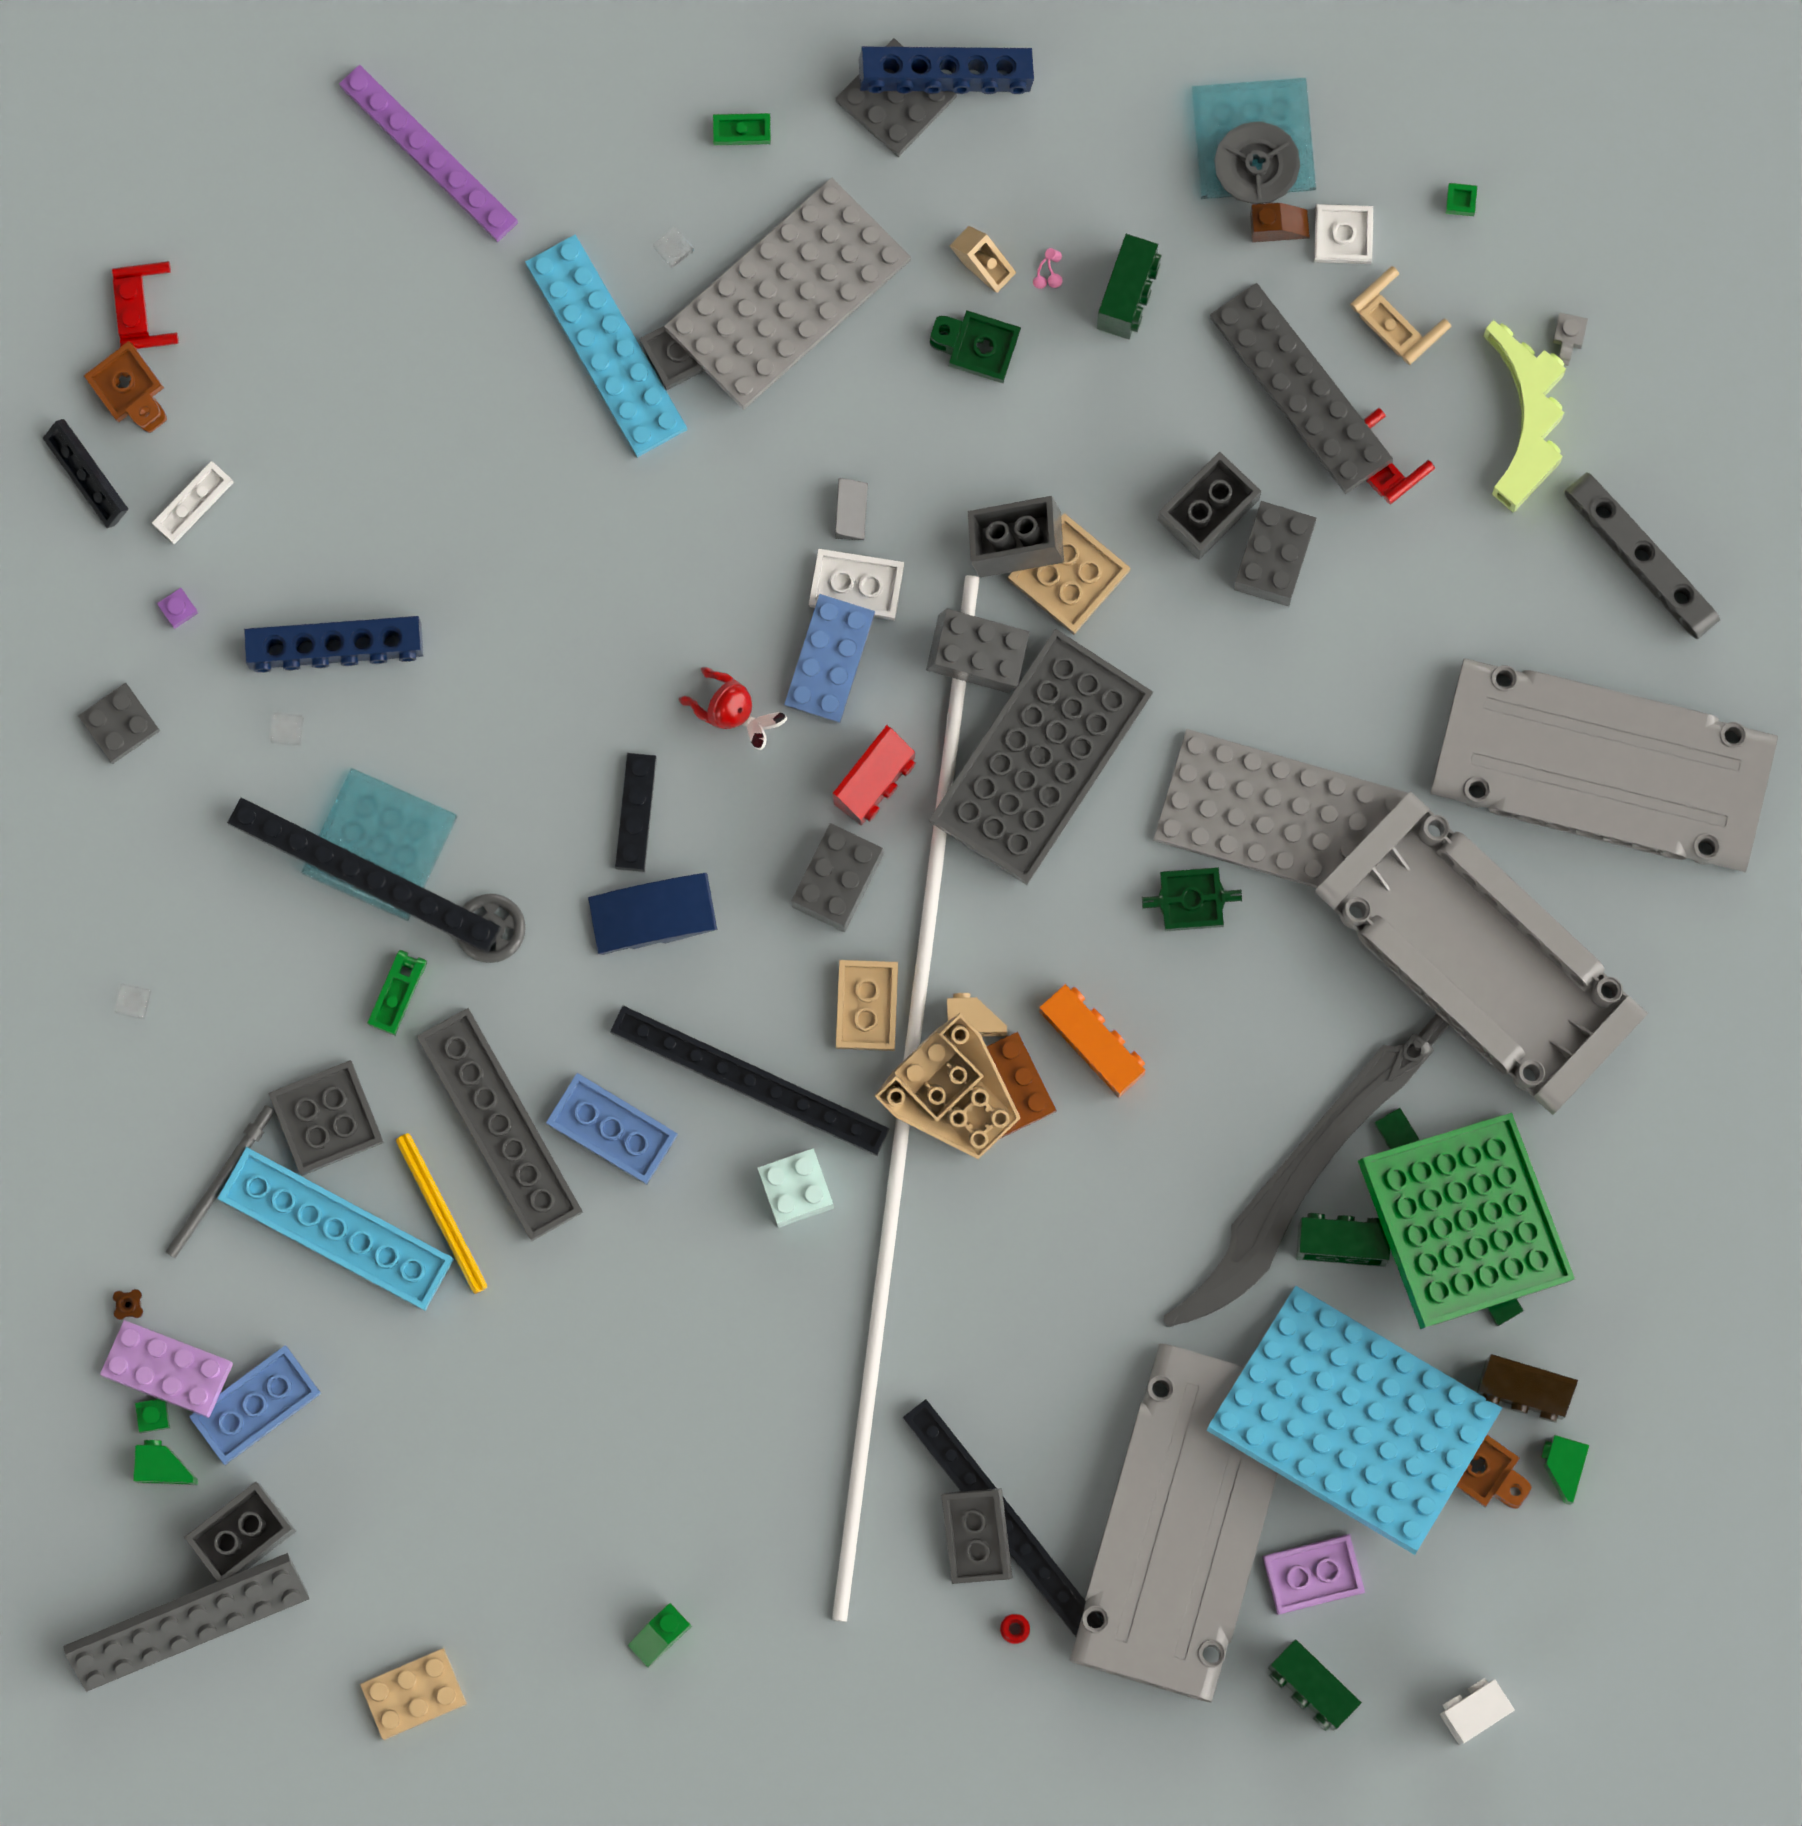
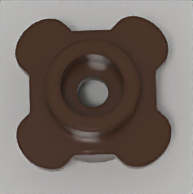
(134, 1310)

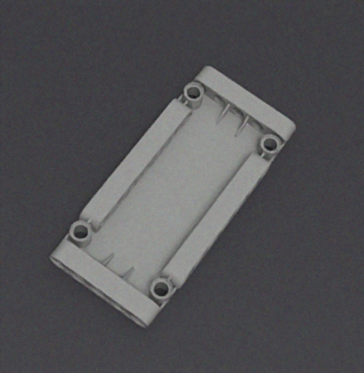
(1604, 765)
(1481, 952)
(1176, 1536)

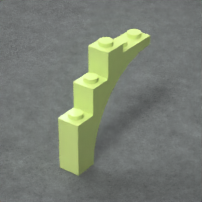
(1539, 415)

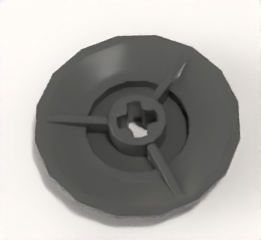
(1267, 145)

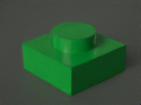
(1461, 199)
(152, 1415)

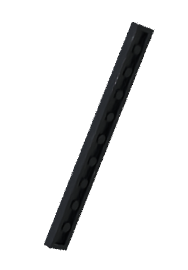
(364, 875)
(750, 1080)
(1022, 1543)

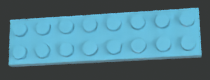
(606, 346)
(335, 1228)

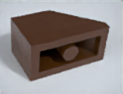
(1278, 222)

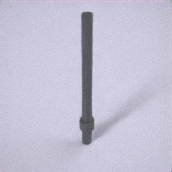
(252, 1133)

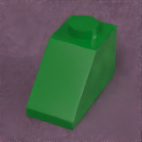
(160, 1465)
(1564, 1465)
(659, 1635)

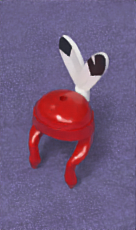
(732, 707)

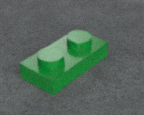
(742, 129)

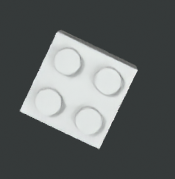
(1477, 1711)

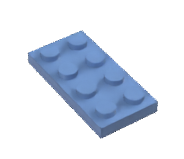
(829, 658)
(612, 1128)
(256, 1405)

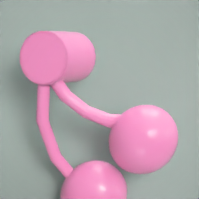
(1054, 280)

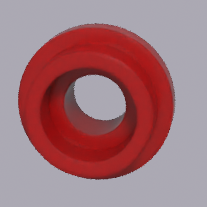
(1024, 1624)

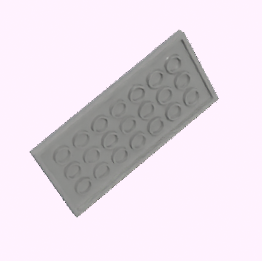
(787, 293)
(1267, 810)

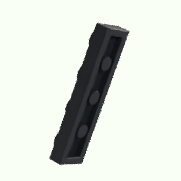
(85, 473)
(636, 812)

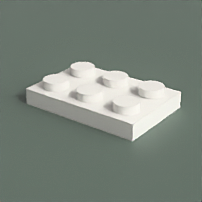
(859, 581)

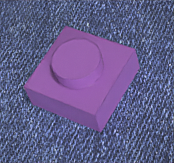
(177, 608)

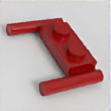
(132, 306)
(1390, 481)

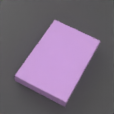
(1313, 1574)

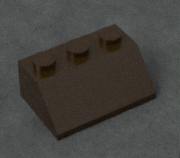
(1526, 1388)

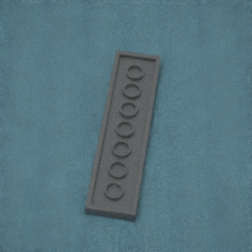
(1301, 388)
(500, 1124)
(186, 1622)

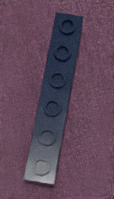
(957, 60)
(260, 640)

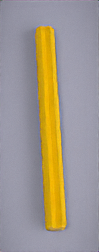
(441, 1213)

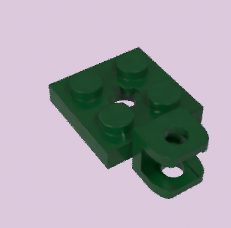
(965, 336)

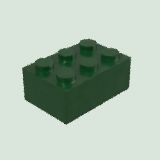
(1129, 287)
(1342, 1240)
(1313, 1686)

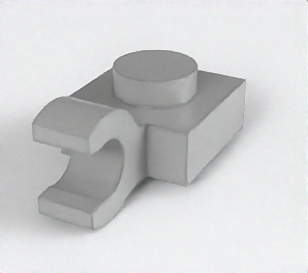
(1569, 334)

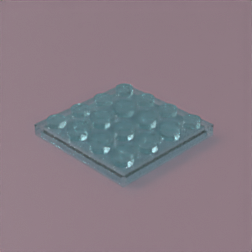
(1226, 106)
(386, 829)

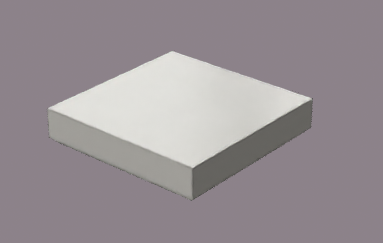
(1343, 234)

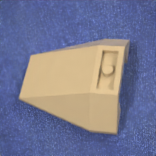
(952, 1090)

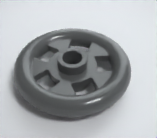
(514, 921)

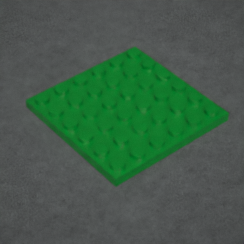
(1466, 1220)

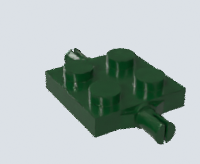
(1191, 899)

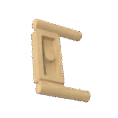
(1391, 324)

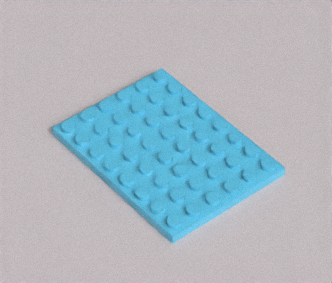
(1354, 1419)

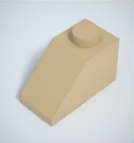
(983, 258)
(976, 1014)

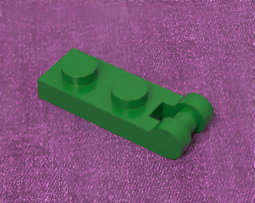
(396, 993)

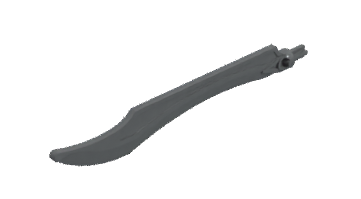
(1267, 1217)

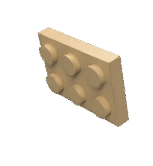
(867, 1005)
(413, 1694)

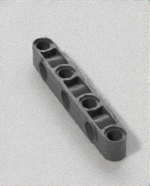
(1656, 573)

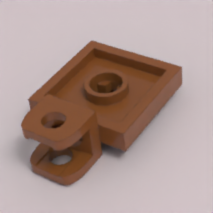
(135, 399)
(1497, 1477)

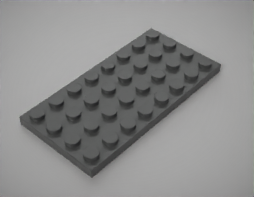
(1040, 756)

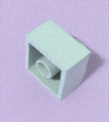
(795, 1187)

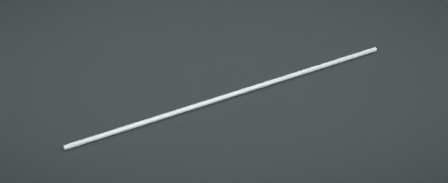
(899, 1146)

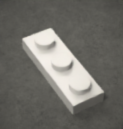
(192, 502)

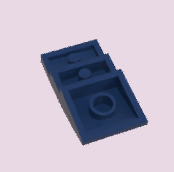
(652, 913)

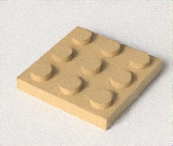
(1077, 586)

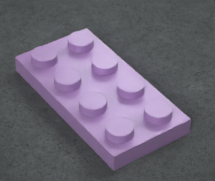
(166, 1369)

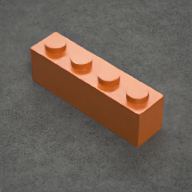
(1092, 1040)

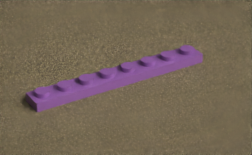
(428, 153)

